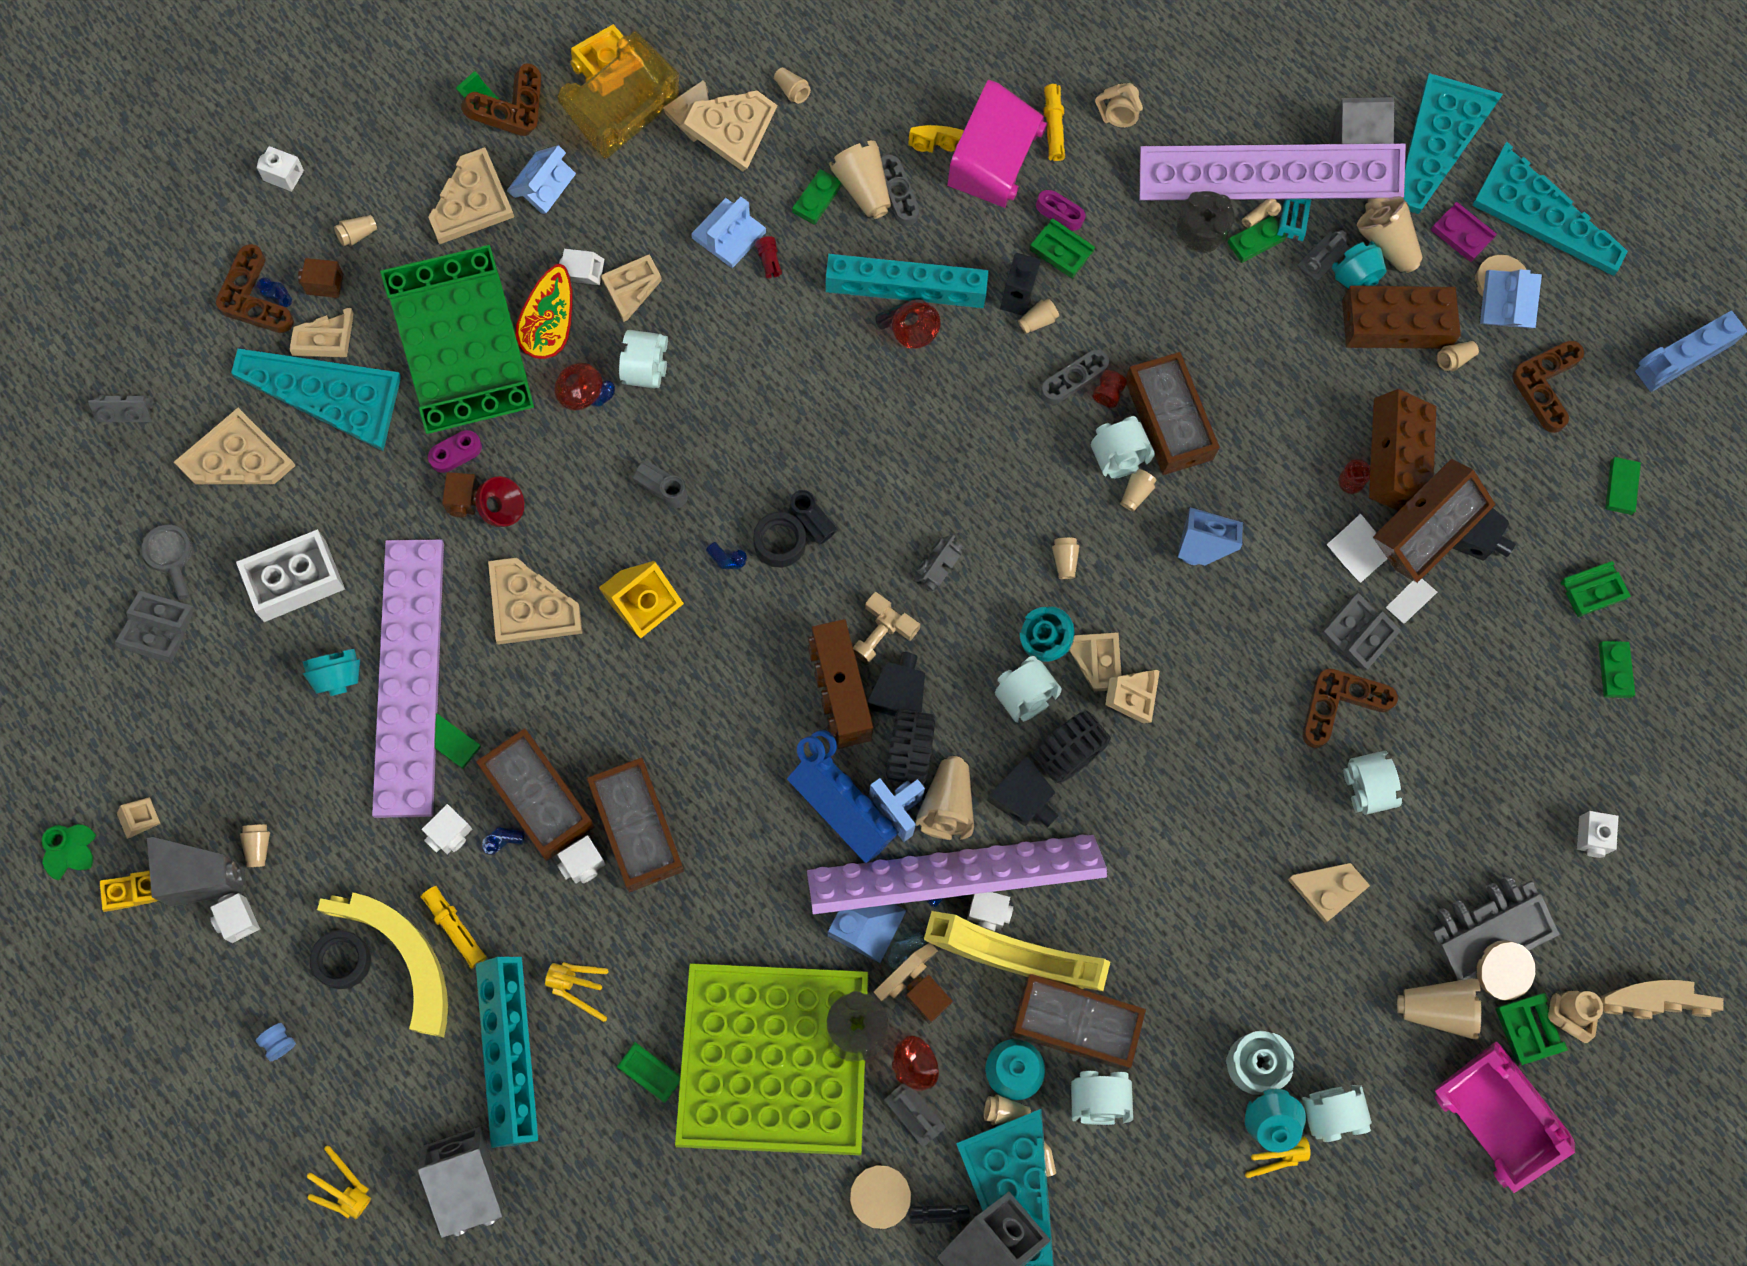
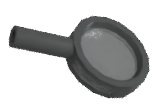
(168, 550)

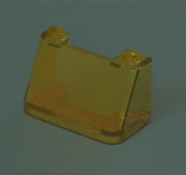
(621, 95)

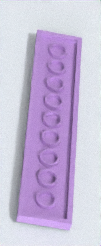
(1273, 171)
(408, 679)
(955, 873)

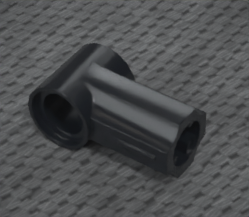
(813, 518)

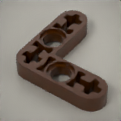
(512, 112)
(242, 297)
(1540, 375)
(1341, 692)

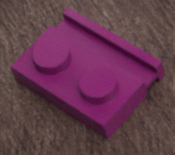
(1463, 232)

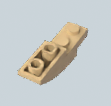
(1660, 996)

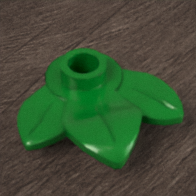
(70, 853)

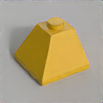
(641, 596)

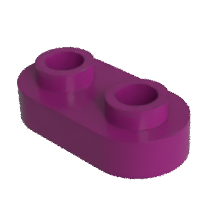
(1061, 209)
(455, 452)

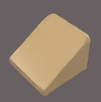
(137, 817)

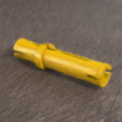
(1053, 112)
(447, 918)

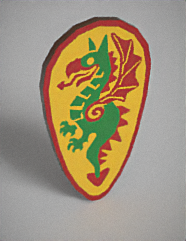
(547, 315)

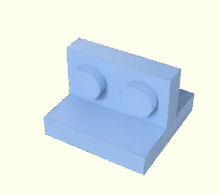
(543, 179)
(729, 231)
(1510, 298)
(896, 806)

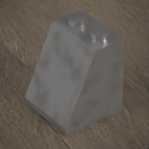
(1363, 121)
(190, 874)
(460, 1182)
(997, 1237)

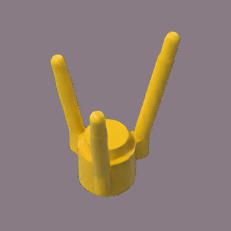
(563, 977)
(1299, 1153)
(351, 1201)

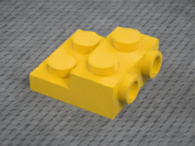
(595, 52)

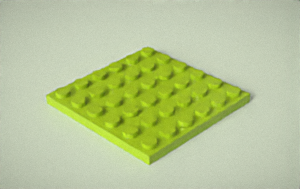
(762, 1062)

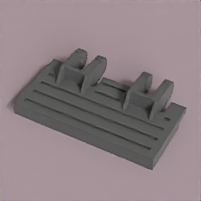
(1519, 921)

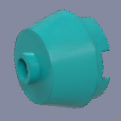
(1361, 266)
(1047, 633)
(332, 672)
(1015, 1069)
(1275, 1120)

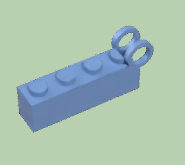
(1669, 363)

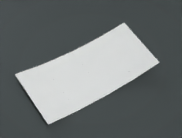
(1362, 555)

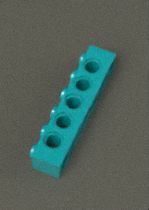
(906, 280)
(506, 1052)

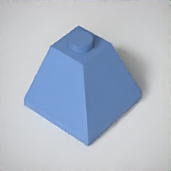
(1208, 537)
(867, 929)

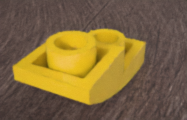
(927, 137)
(126, 891)

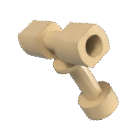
(888, 622)

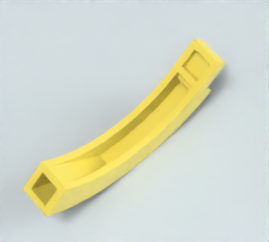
(1013, 955)
(427, 978)

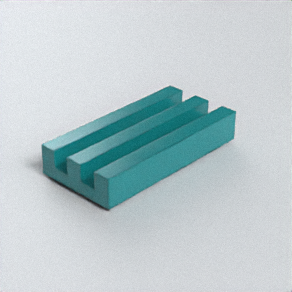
(1291, 230)

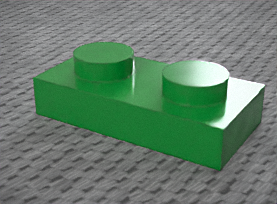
(817, 197)
(1256, 239)
(1616, 669)

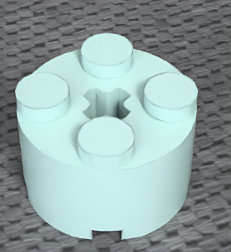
(642, 359)
(1121, 447)
(1027, 689)
(1373, 782)
(1275, 1070)
(1102, 1098)
(1337, 1112)

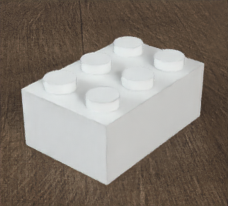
(290, 575)

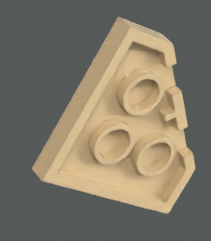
(731, 125)
(470, 199)
(235, 455)
(529, 605)

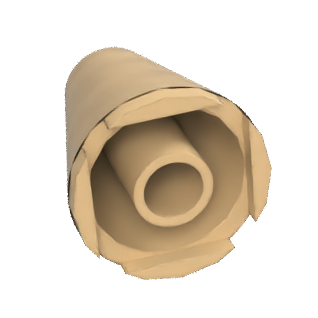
(863, 177)
(1393, 232)
(948, 802)
(1444, 1007)

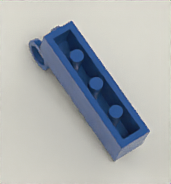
(840, 800)

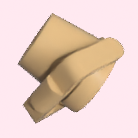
(1123, 105)
(1576, 1011)

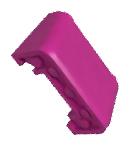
(995, 145)
(1506, 1117)

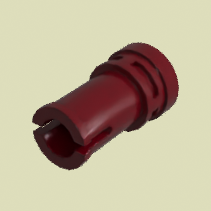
(768, 252)

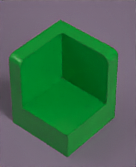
(474, 83)

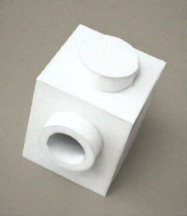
(280, 168)
(583, 266)
(446, 831)
(1597, 833)
(580, 861)
(990, 910)
(233, 917)

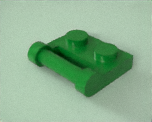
(1523, 1032)

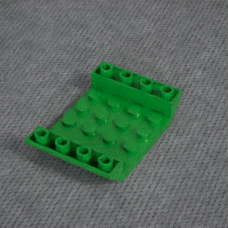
(458, 338)

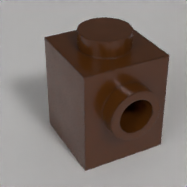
(321, 277)
(460, 494)
(927, 998)

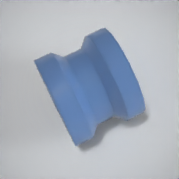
(275, 1042)

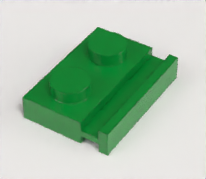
(1062, 248)
(1595, 589)

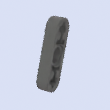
(896, 201)
(1069, 387)

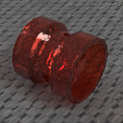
(1110, 386)
(1350, 481)

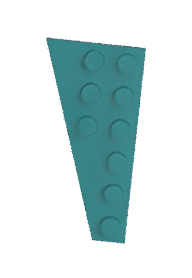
(1443, 128)
(1542, 210)
(339, 394)
(1013, 1162)

